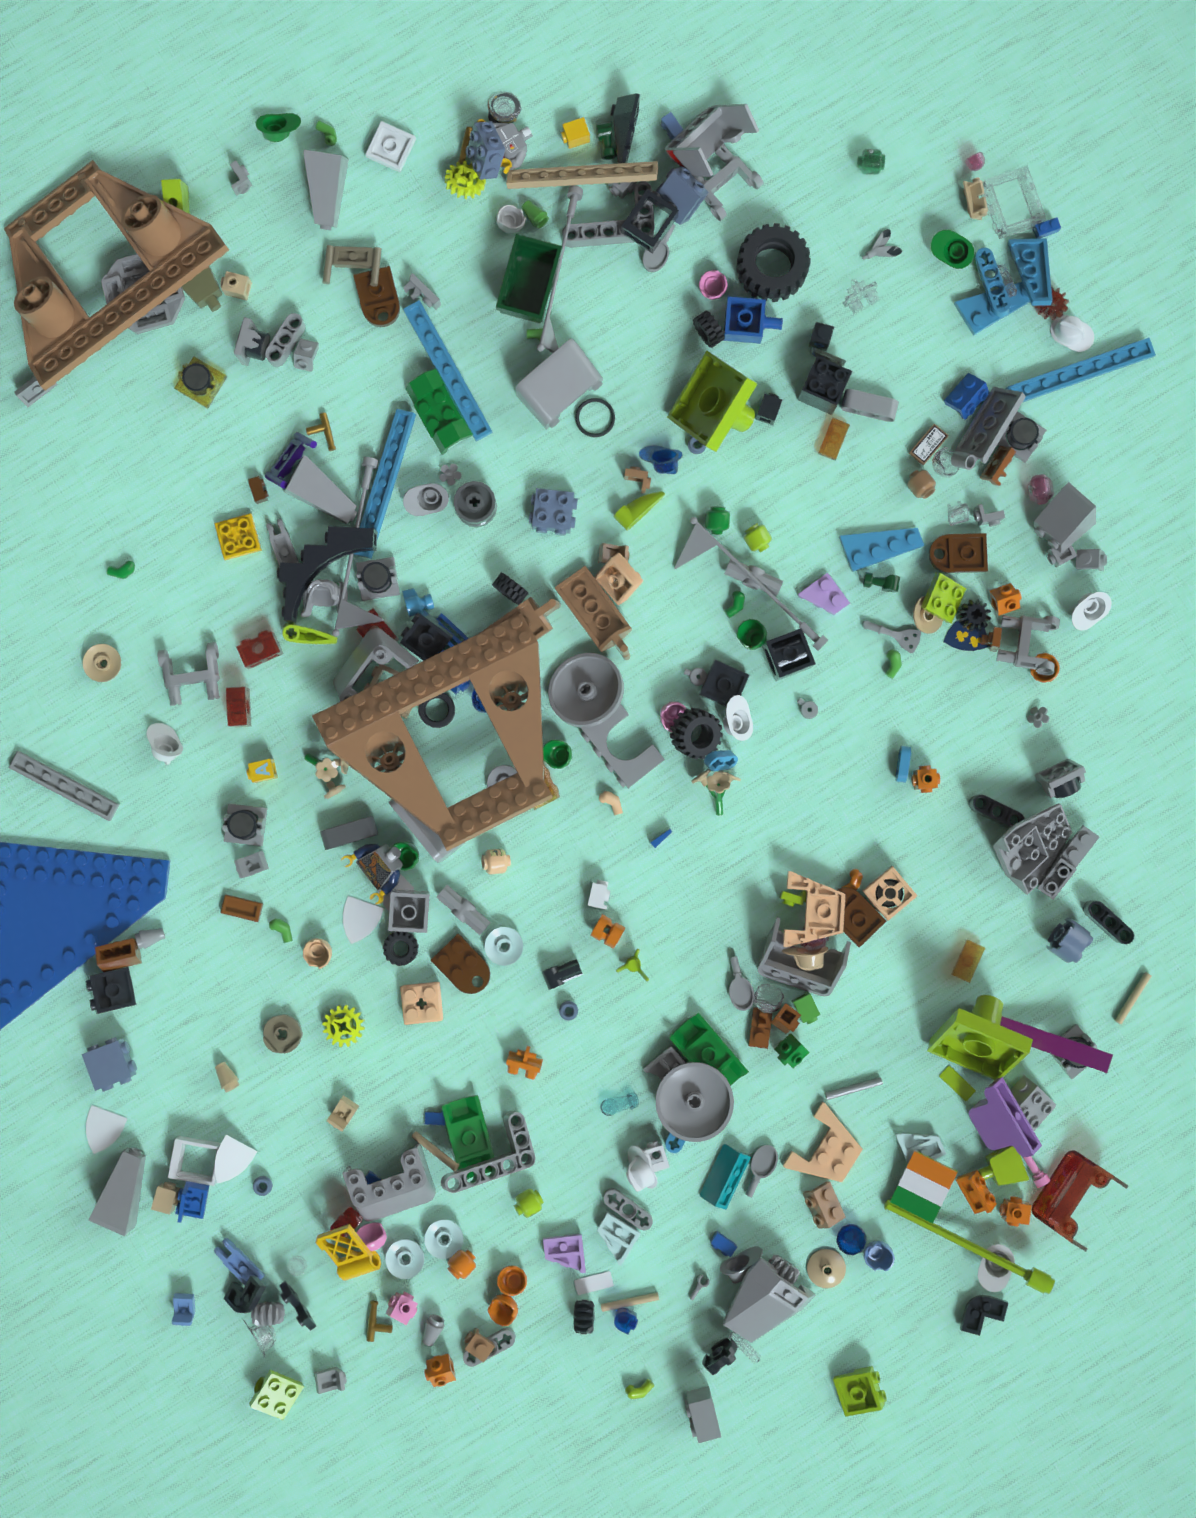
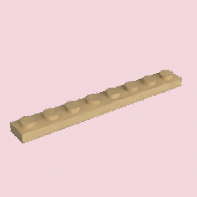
(582, 175)

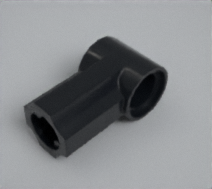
(558, 975)

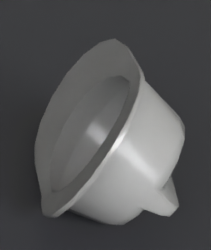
(425, 499)
(738, 1265)

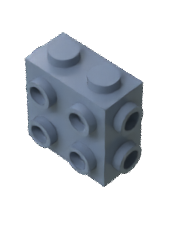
(485, 150)
(683, 191)
(553, 511)
(109, 1064)

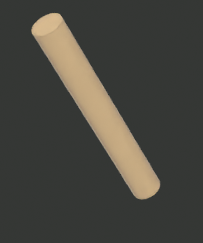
(1133, 998)
(435, 1151)
(630, 1302)

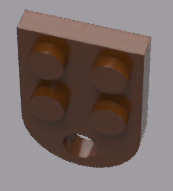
(378, 298)
(961, 553)
(860, 917)
(461, 964)

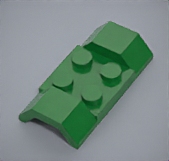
(438, 410)
(703, 1045)
(467, 1132)

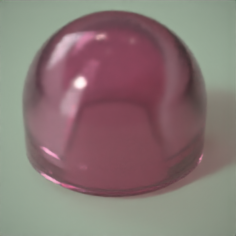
(975, 162)

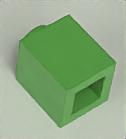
(806, 1007)

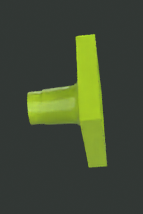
(714, 402)
(979, 1040)

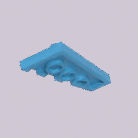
(1033, 267)
(978, 312)
(874, 547)

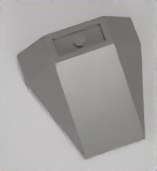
(1033, 846)
(764, 1302)

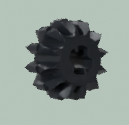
(981, 612)
(584, 1316)

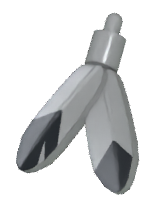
(880, 249)

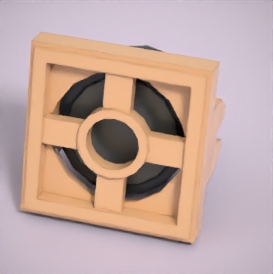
(889, 893)

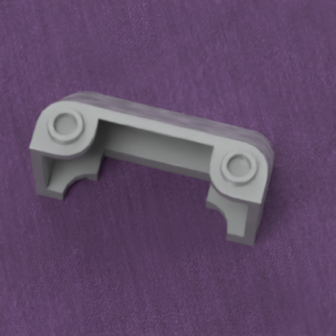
(558, 383)

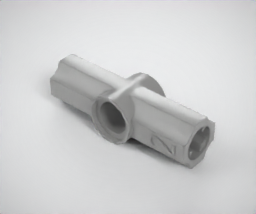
(771, 583)
(463, 909)

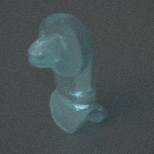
(618, 1104)

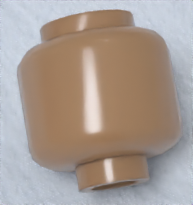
(921, 484)

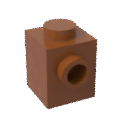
(786, 1019)

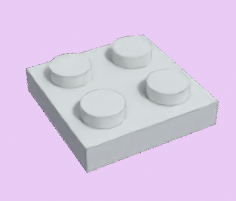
(390, 146)

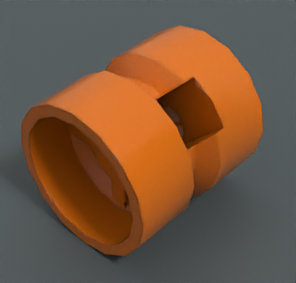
(614, 934)

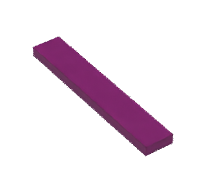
(1061, 1046)

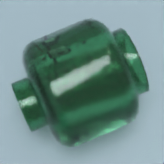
(871, 161)

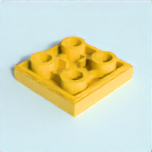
(238, 536)

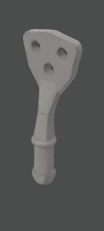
(899, 636)

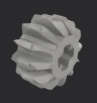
(784, 1268)
(268, 1314)

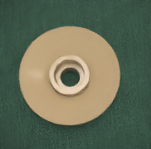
(924, 620)
(93, 659)
(822, 1259)

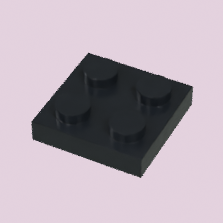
(723, 683)

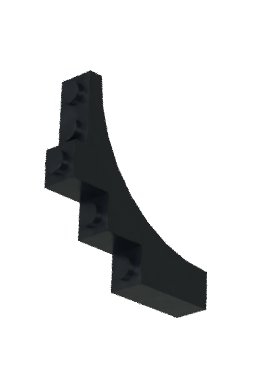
(298, 576)

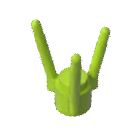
(633, 964)

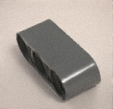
(349, 833)

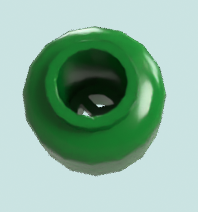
(717, 519)

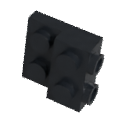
(425, 636)
(111, 990)

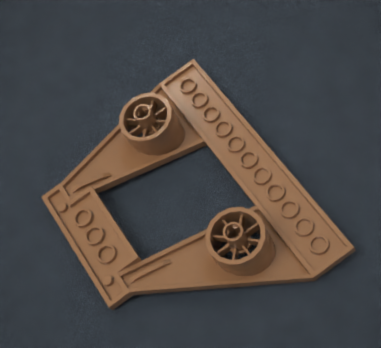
(53, 321)
(371, 726)

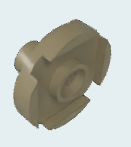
(293, 1034)

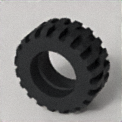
(773, 238)

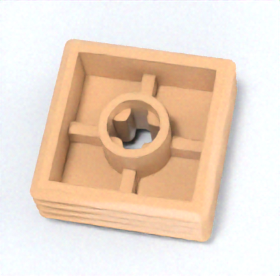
(618, 578)
(414, 1013)

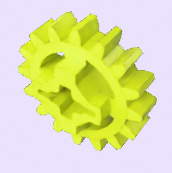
(464, 180)
(351, 1030)

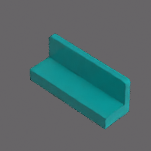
(724, 1177)

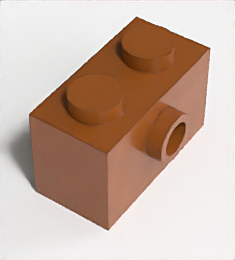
(118, 955)

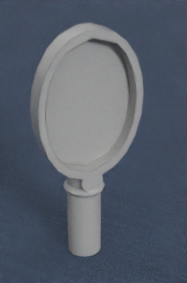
(658, 259)
(740, 989)
(762, 1165)

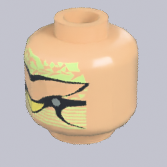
(495, 861)

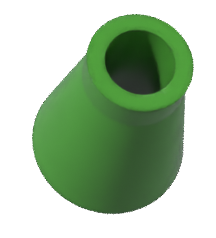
(535, 214)

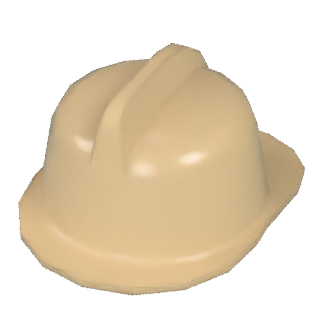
(807, 959)

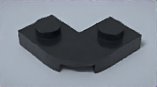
(290, 1296)
(244, 1299)
(978, 1309)

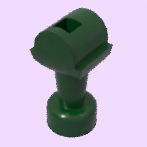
(604, 134)
(888, 584)

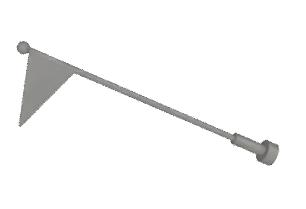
(548, 337)
(702, 541)
(349, 614)

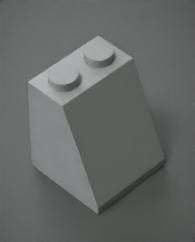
(1065, 518)

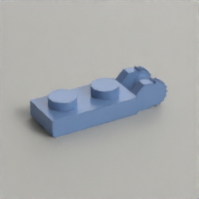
(238, 1262)

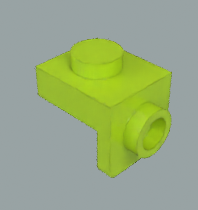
(790, 899)

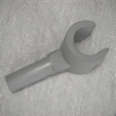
(698, 1287)

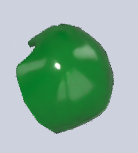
(752, 634)
(557, 754)
(409, 854)

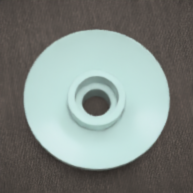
(496, 953)
(438, 1247)
(399, 1267)

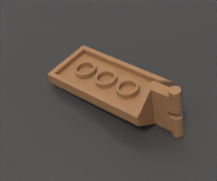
(595, 611)
(534, 615)

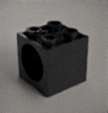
(824, 385)
(788, 654)

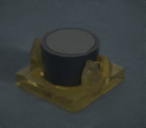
(198, 380)

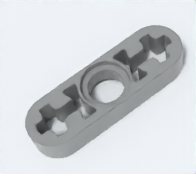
(642, 1213)
(504, 1345)

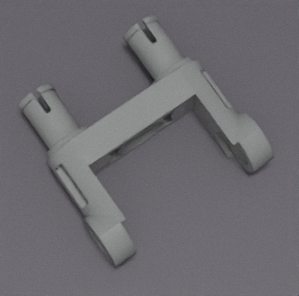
(733, 166)
(1020, 657)
(174, 682)

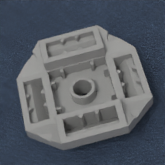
(127, 272)

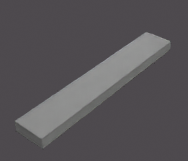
(64, 786)

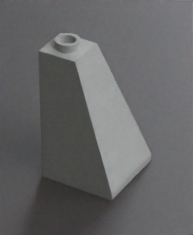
(326, 184)
(317, 490)
(121, 1196)

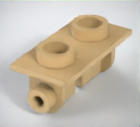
(976, 207)

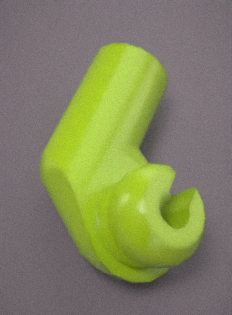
(641, 1392)

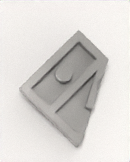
(664, 1062)

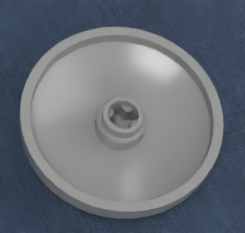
(586, 690)
(694, 1102)

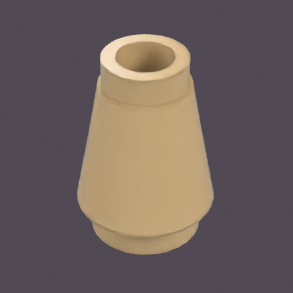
(226, 1077)

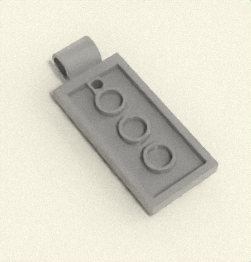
(987, 427)

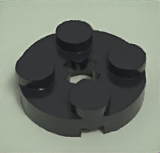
(722, 1355)

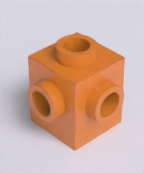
(1005, 599)
(919, 783)
(1015, 1211)
(440, 1370)

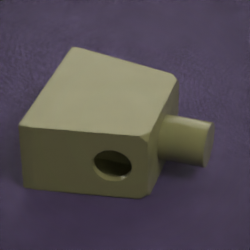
(204, 290)

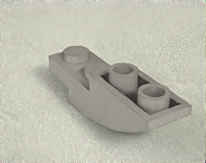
(1067, 861)

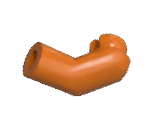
(856, 879)

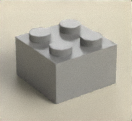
(409, 911)
(704, 1419)

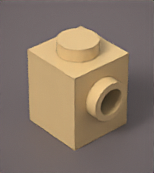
(236, 285)
(166, 1198)

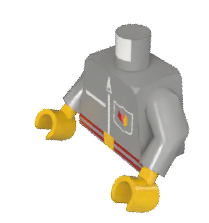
(514, 144)

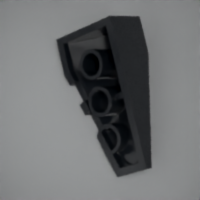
(624, 121)

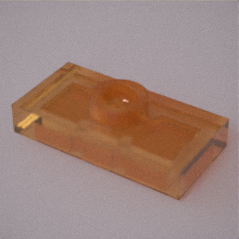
(833, 439)
(968, 961)

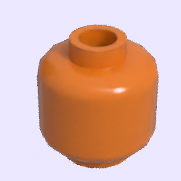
(461, 1264)

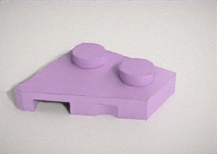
(825, 595)
(566, 1250)

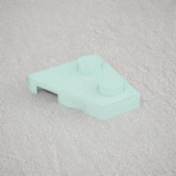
(926, 1144)
(618, 1236)

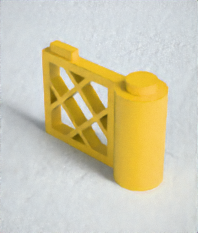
(355, 1262)

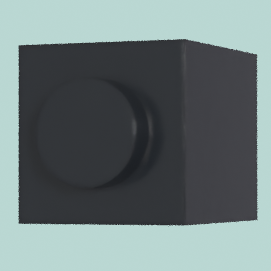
(821, 336)
(769, 408)

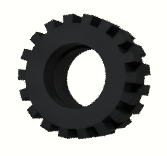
(708, 738)

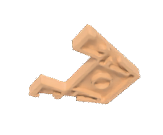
(822, 914)
(833, 1155)

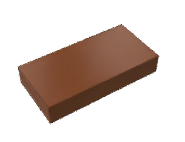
(241, 908)

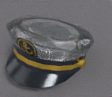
(503, 107)

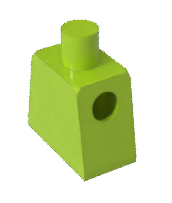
(176, 193)
(1004, 1166)

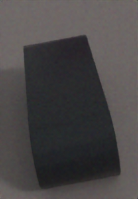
(987, 810)
(1117, 924)

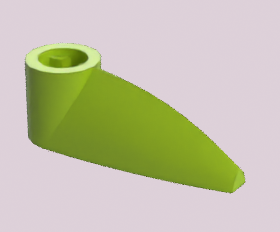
(634, 511)
(307, 635)

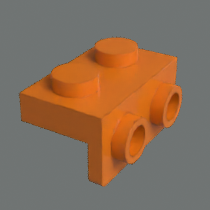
(976, 1192)

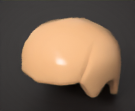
(317, 952)

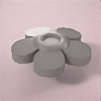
(450, 474)
(1037, 716)

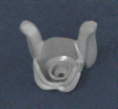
(322, 594)

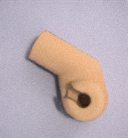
(613, 800)

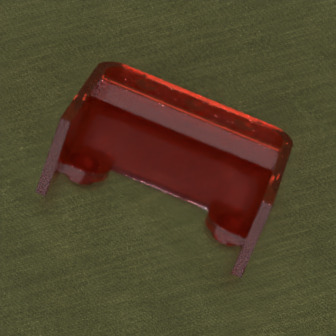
(1066, 1190)

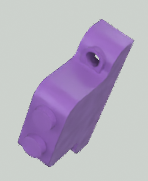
(1002, 1121)

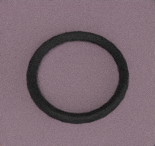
(597, 434)

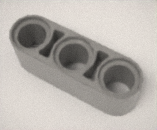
(285, 331)
(869, 405)

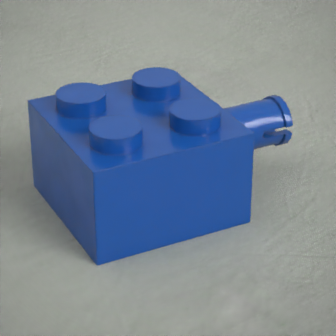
(747, 319)

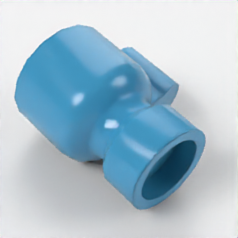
(415, 604)

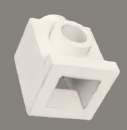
(599, 894)
(660, 1162)

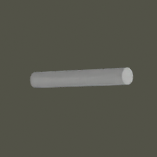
(854, 1088)

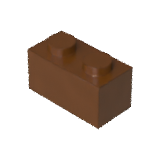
(258, 491)

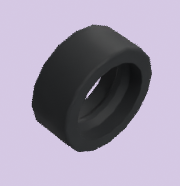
(442, 723)

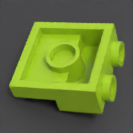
(860, 1391)

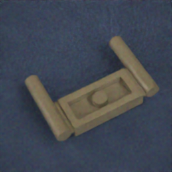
(352, 258)

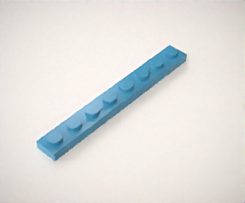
(1085, 369)
(449, 372)
(387, 473)

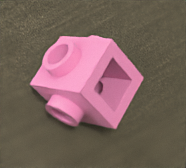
(402, 1307)

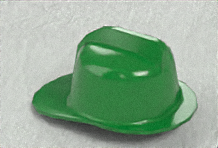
(277, 126)
(952, 249)

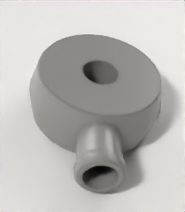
(692, 675)
(805, 705)

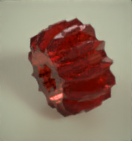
(1058, 309)
(349, 1216)

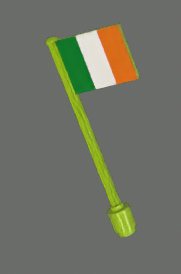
(920, 1199)

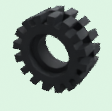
(708, 329)
(510, 588)
(392, 956)

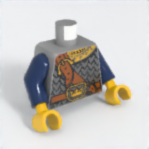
(379, 865)

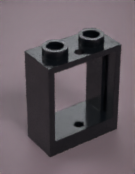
(639, 236)

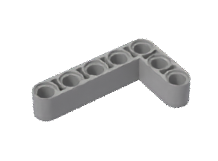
(617, 237)
(496, 1163)

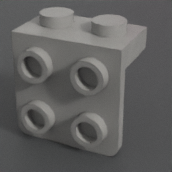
(1032, 1101)

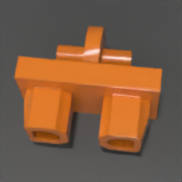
(524, 1060)

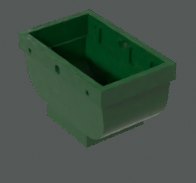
(529, 278)

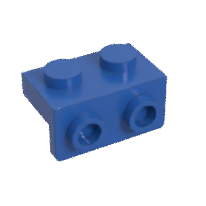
(967, 395)
(193, 1200)

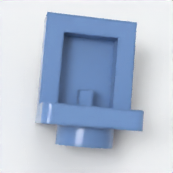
(183, 1309)

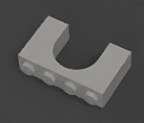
(628, 770)

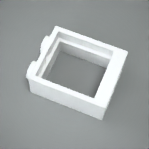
(177, 1160)

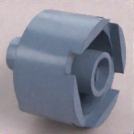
(1069, 941)

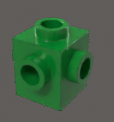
(791, 1051)

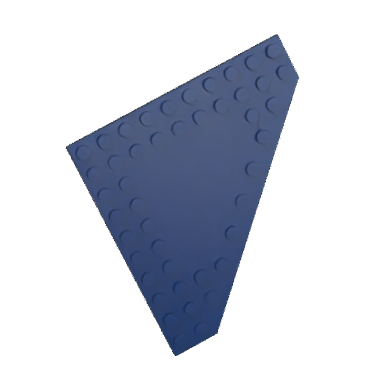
(60, 909)

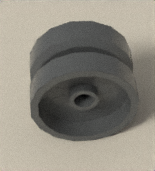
(472, 493)

